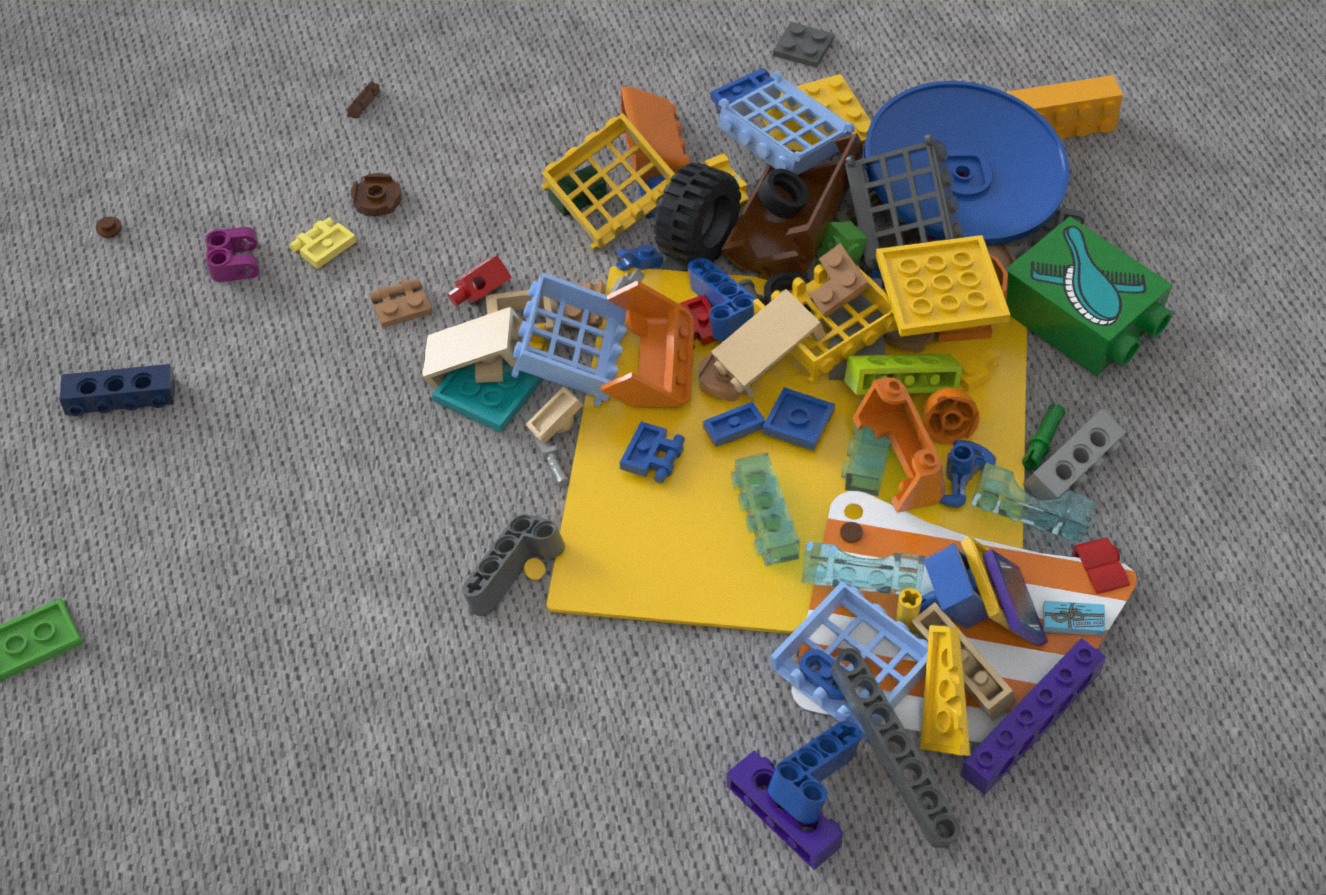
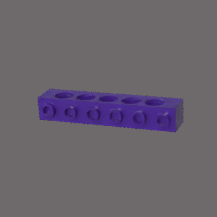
(1032, 716)

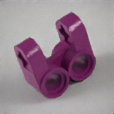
(220, 256)

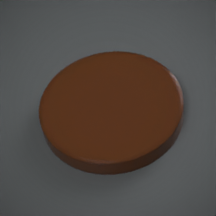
(851, 532)

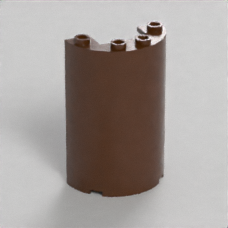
(780, 244)

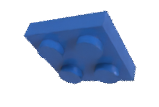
(798, 418)

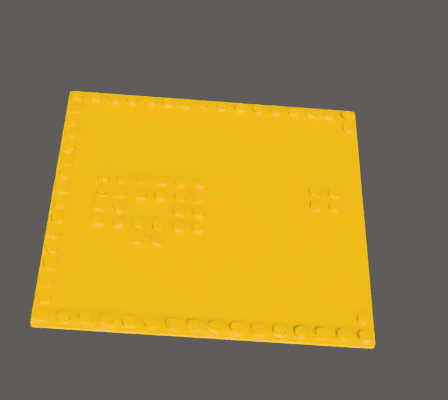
(685, 543)

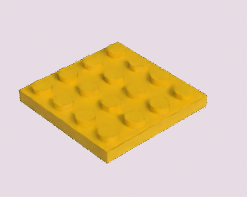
(835, 96)
(942, 286)

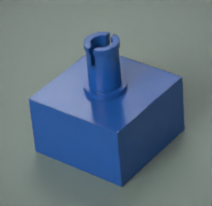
(954, 587)

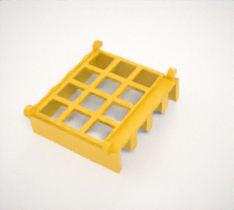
(593, 144)
(849, 345)

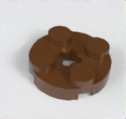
(385, 203)

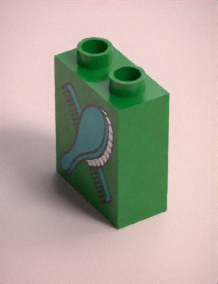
(1087, 297)

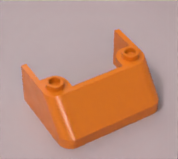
(664, 352)

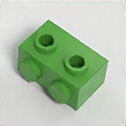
(848, 235)

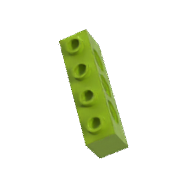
(916, 371)

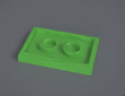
(36, 638)

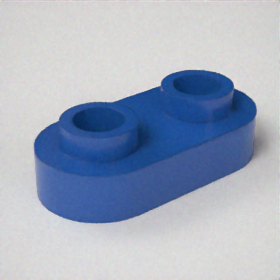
(822, 677)

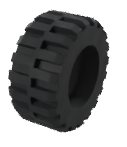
(697, 213)

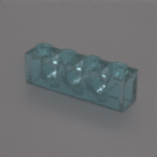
(766, 509)

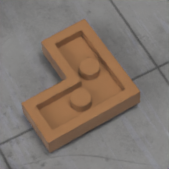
(844, 284)

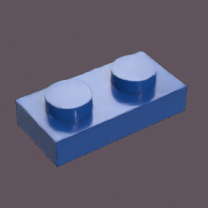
(733, 424)

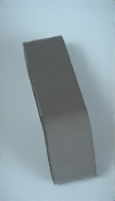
(505, 560)

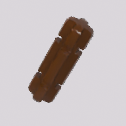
(363, 100)

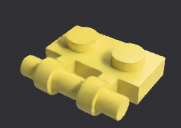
(323, 242)

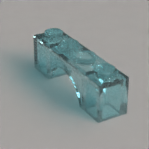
(1000, 494)
(830, 566)

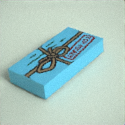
(1074, 618)

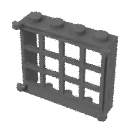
(942, 181)

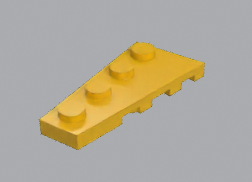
(944, 695)

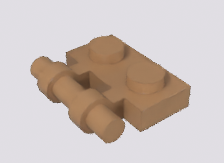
(402, 308)

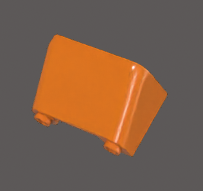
(892, 414)

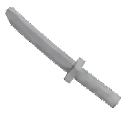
(548, 452)

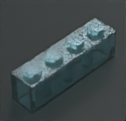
(866, 462)

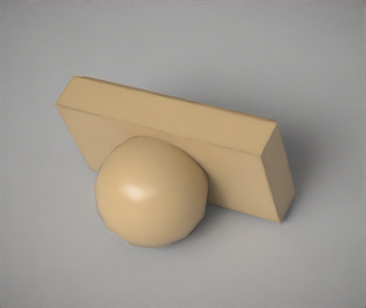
(489, 370)
(555, 415)

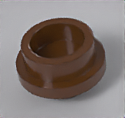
(108, 227)

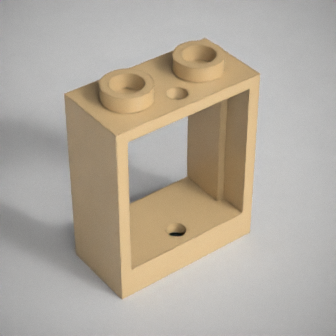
(517, 301)

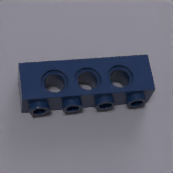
(117, 389)

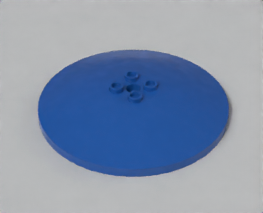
(998, 141)

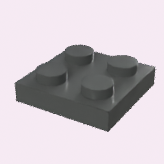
(803, 44)

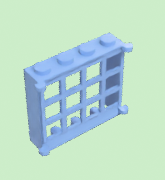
(736, 122)
(560, 369)
(877, 619)

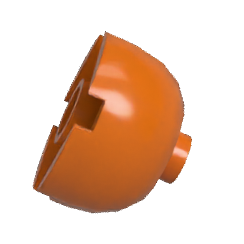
(950, 415)

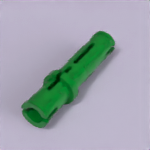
(1040, 443)

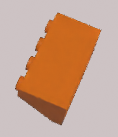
(656, 122)

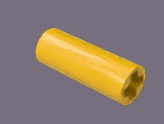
(908, 607)

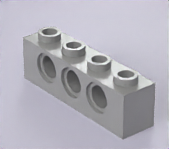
(1102, 432)

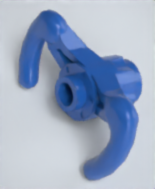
(962, 466)

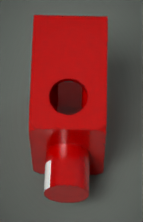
(486, 277)

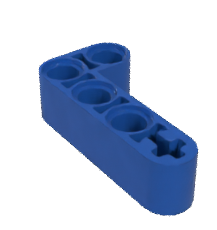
(729, 300)
(798, 776)

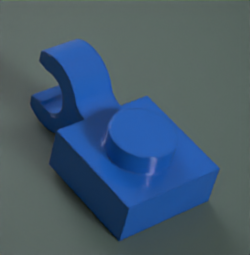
(641, 257)

